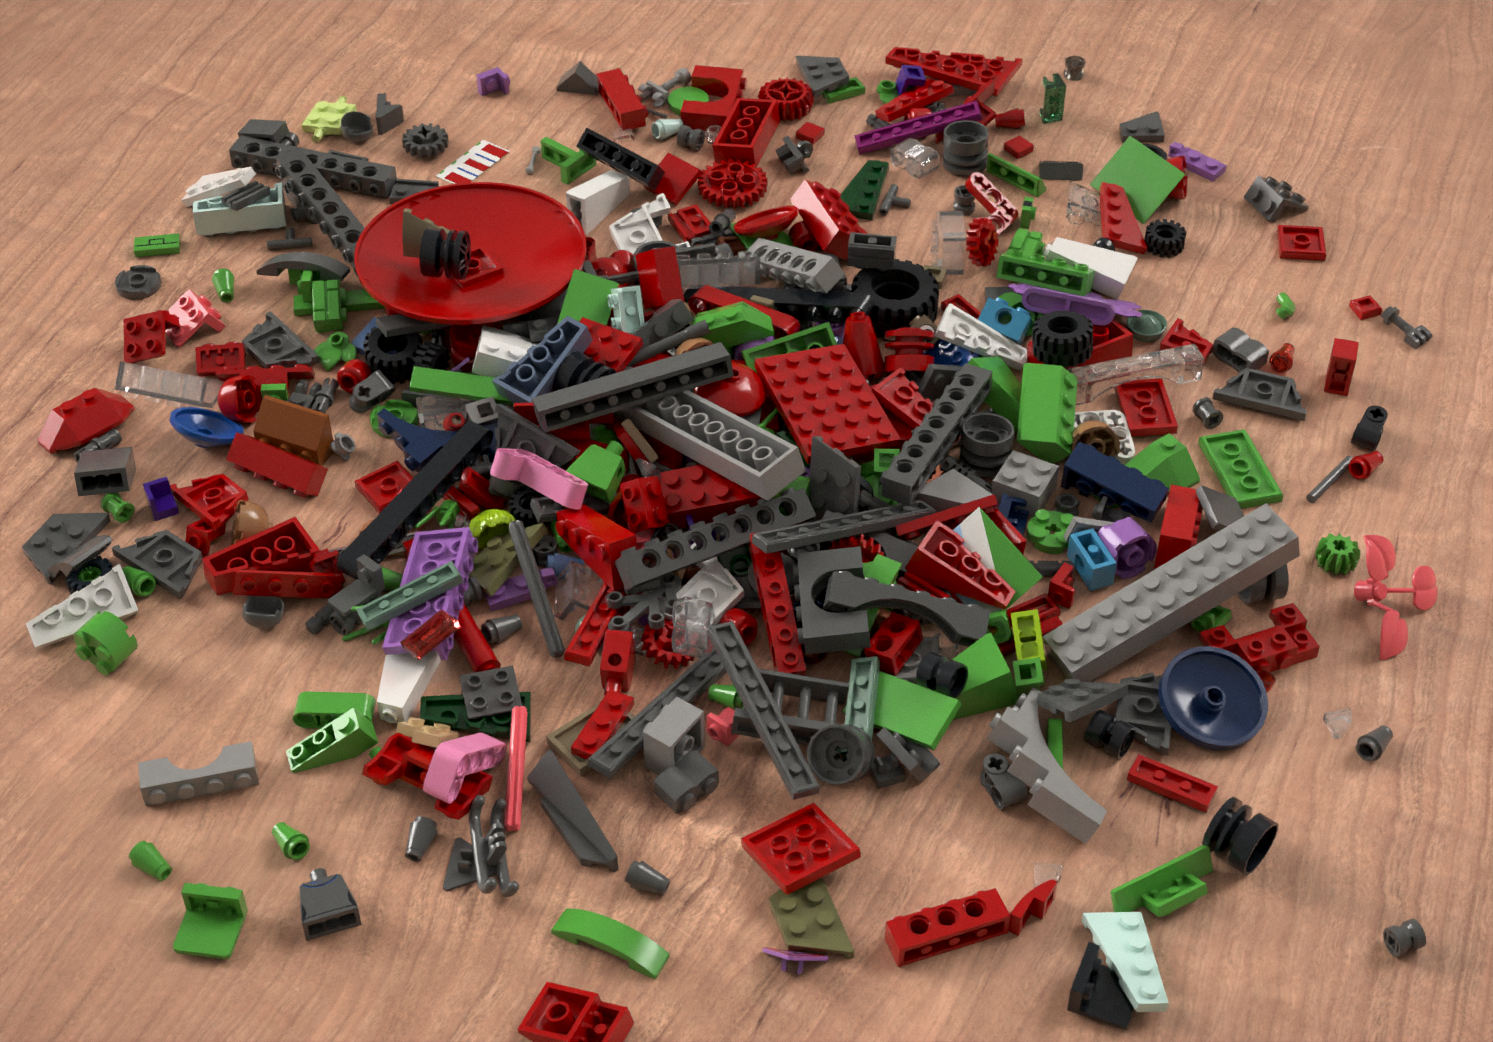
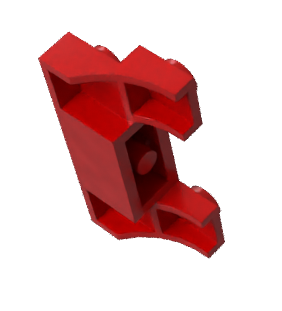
(1270, 648)
(410, 763)

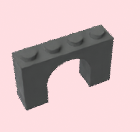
(822, 629)

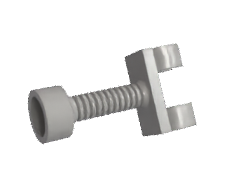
(660, 93)

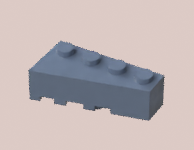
(537, 369)

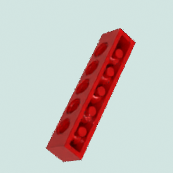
(777, 611)

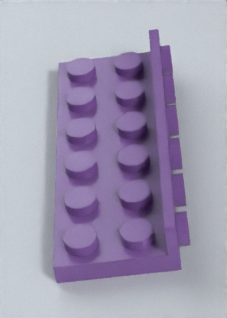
(427, 553)

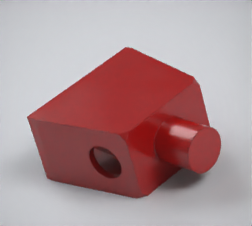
(618, 669)

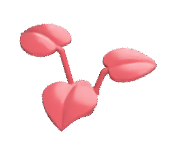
(1380, 560)

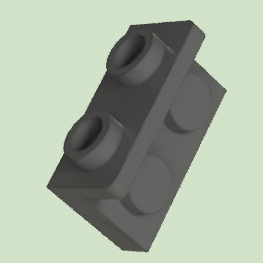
(912, 755)

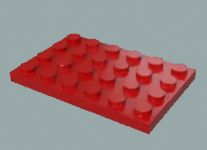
(826, 397)

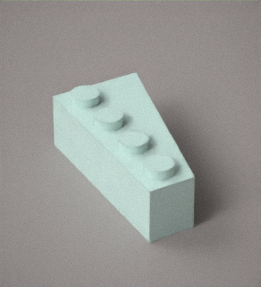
(214, 217)

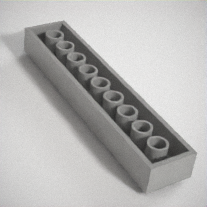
(719, 441)
(1172, 595)

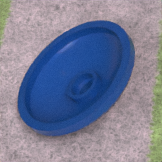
(204, 426)

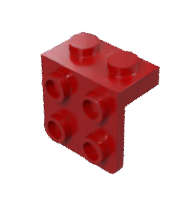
(146, 335)

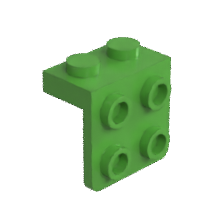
(210, 921)

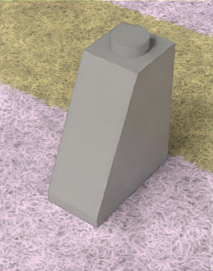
(950, 491)

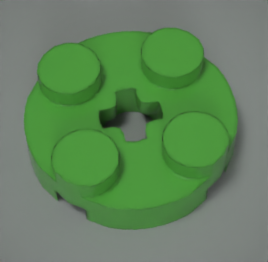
(1040, 527)

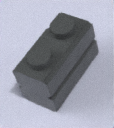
(872, 251)

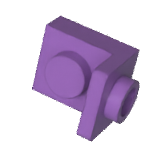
(493, 81)

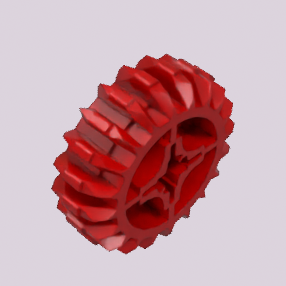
(792, 97)

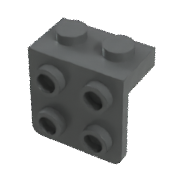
(1271, 197)

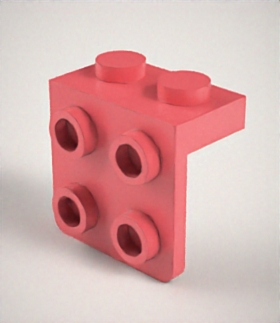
(192, 314)

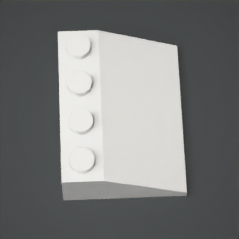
(498, 350)

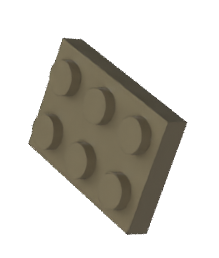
(564, 737)

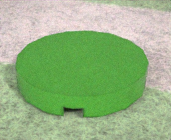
(677, 97)
(400, 408)

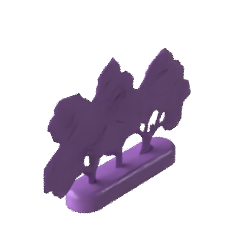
(1093, 306)

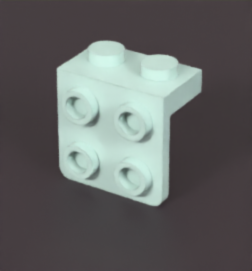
(626, 308)

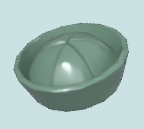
(1148, 326)

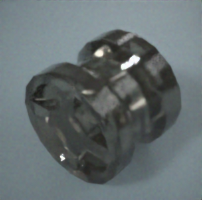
(1074, 68)

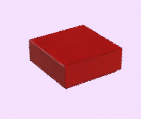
(810, 132)
(1018, 147)
(1365, 307)

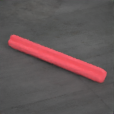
(516, 769)

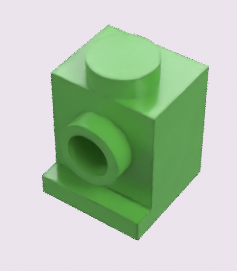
(1028, 675)

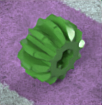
(1337, 554)

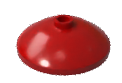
(767, 222)
(738, 394)

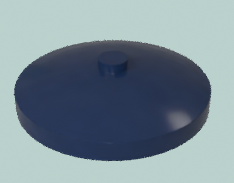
(1213, 698)

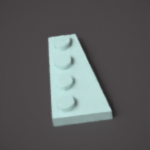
(1130, 955)

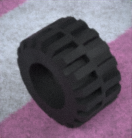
(1062, 338)
(394, 366)

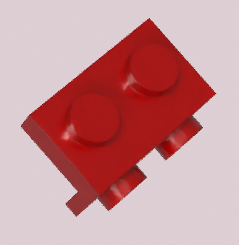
(644, 504)

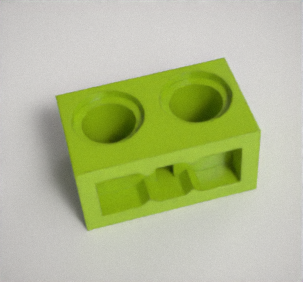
(1028, 636)

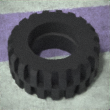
(898, 295)

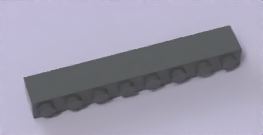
(632, 387)

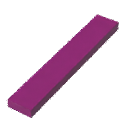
(916, 127)

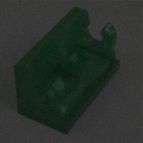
(1053, 100)

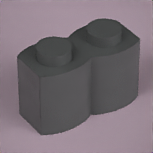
(1239, 350)
(686, 782)

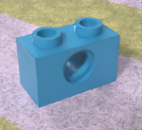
(1018, 326)
(1091, 559)

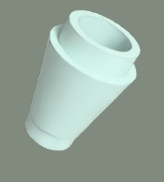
(665, 128)

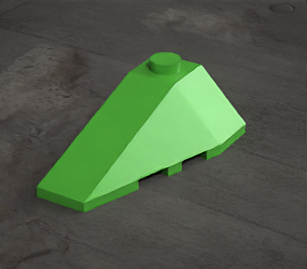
(1167, 462)

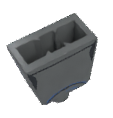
(327, 905)

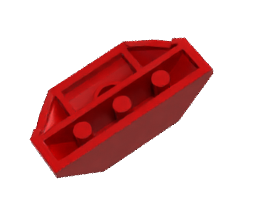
(83, 419)

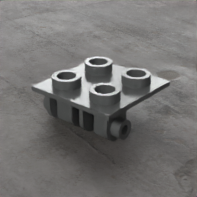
(490, 692)

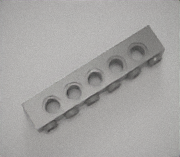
(796, 265)

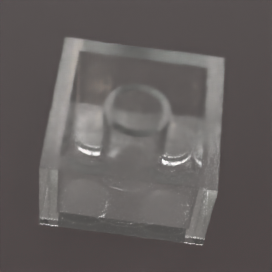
(948, 241)

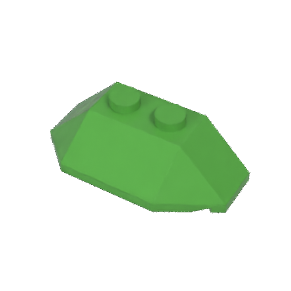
(735, 324)

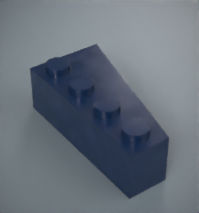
(1106, 476)

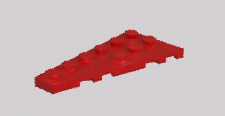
(957, 68)

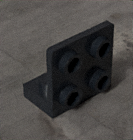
(1098, 992)

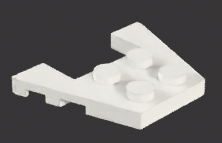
(639, 227)
(710, 585)

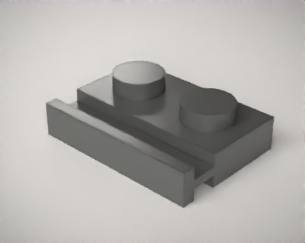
(408, 187)

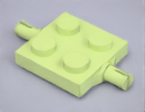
(326, 118)

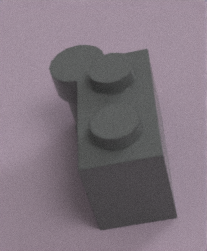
(269, 130)

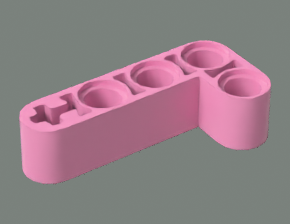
(540, 476)
(460, 758)

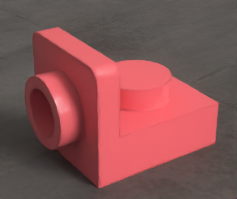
(720, 726)

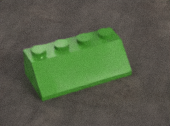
(1047, 411)

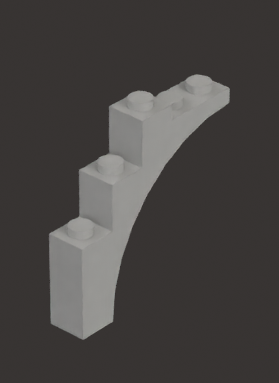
(1033, 763)

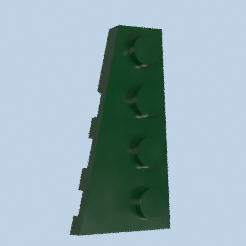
(865, 189)

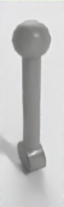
(535, 150)

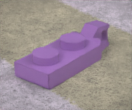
(1197, 162)
(516, 590)

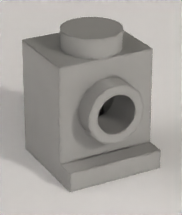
(482, 411)

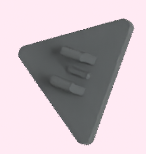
(462, 866)

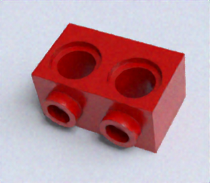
(1341, 366)
(895, 642)

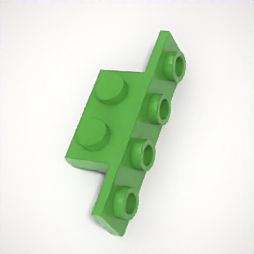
(1167, 885)

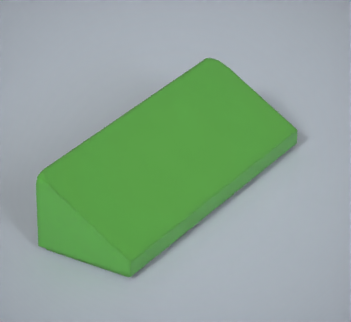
(1015, 175)

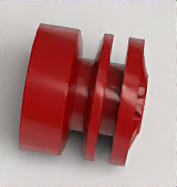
(908, 350)

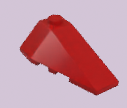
(951, 566)

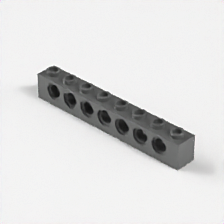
(338, 170)
(320, 201)
(936, 434)
(635, 574)

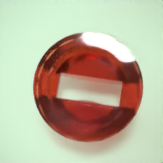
(1267, 679)

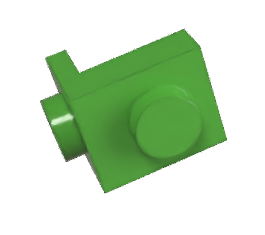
(1213, 618)

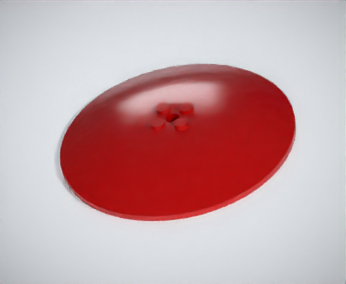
(519, 254)

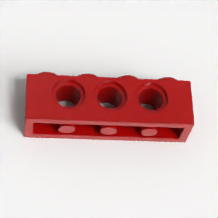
(936, 938)

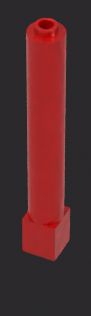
(469, 636)

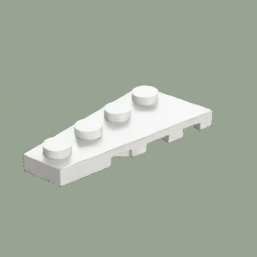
(218, 184)
(977, 337)
(62, 620)

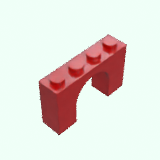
(715, 81)

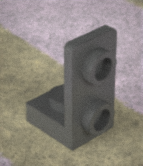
(369, 584)

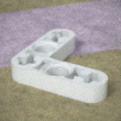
(1121, 429)

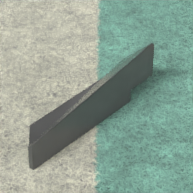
(571, 814)

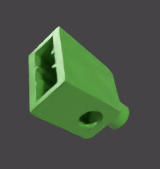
(600, 469)

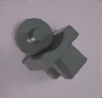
(793, 155)

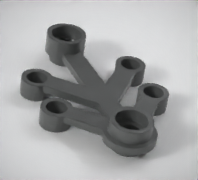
(665, 586)

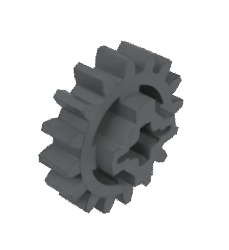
(425, 140)

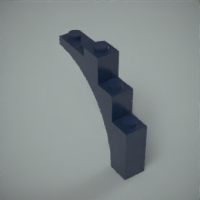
(421, 443)

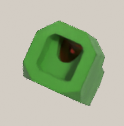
(1000, 626)

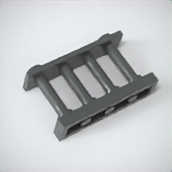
(798, 686)

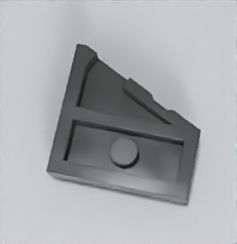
(1143, 129)
(936, 379)

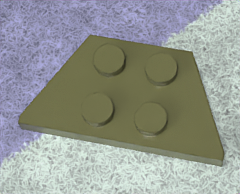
(500, 559)
(810, 921)

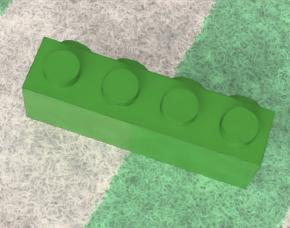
(1045, 273)

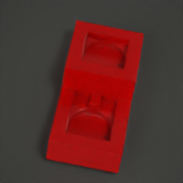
(1033, 903)

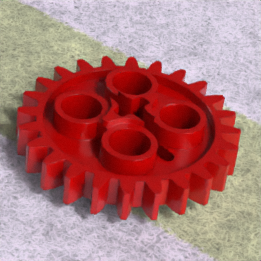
(732, 183)

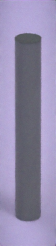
(1329, 479)

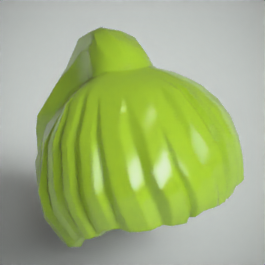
(490, 524)

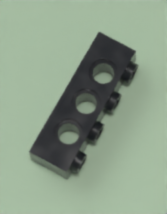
(620, 159)

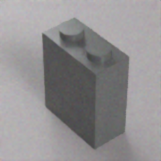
(105, 471)

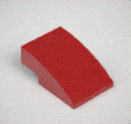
(574, 1016)

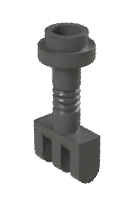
(1414, 336)

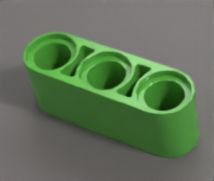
(321, 708)

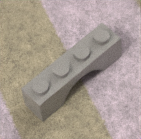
(231, 770)

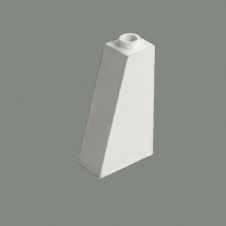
(597, 198)
(1110, 267)
(403, 684)

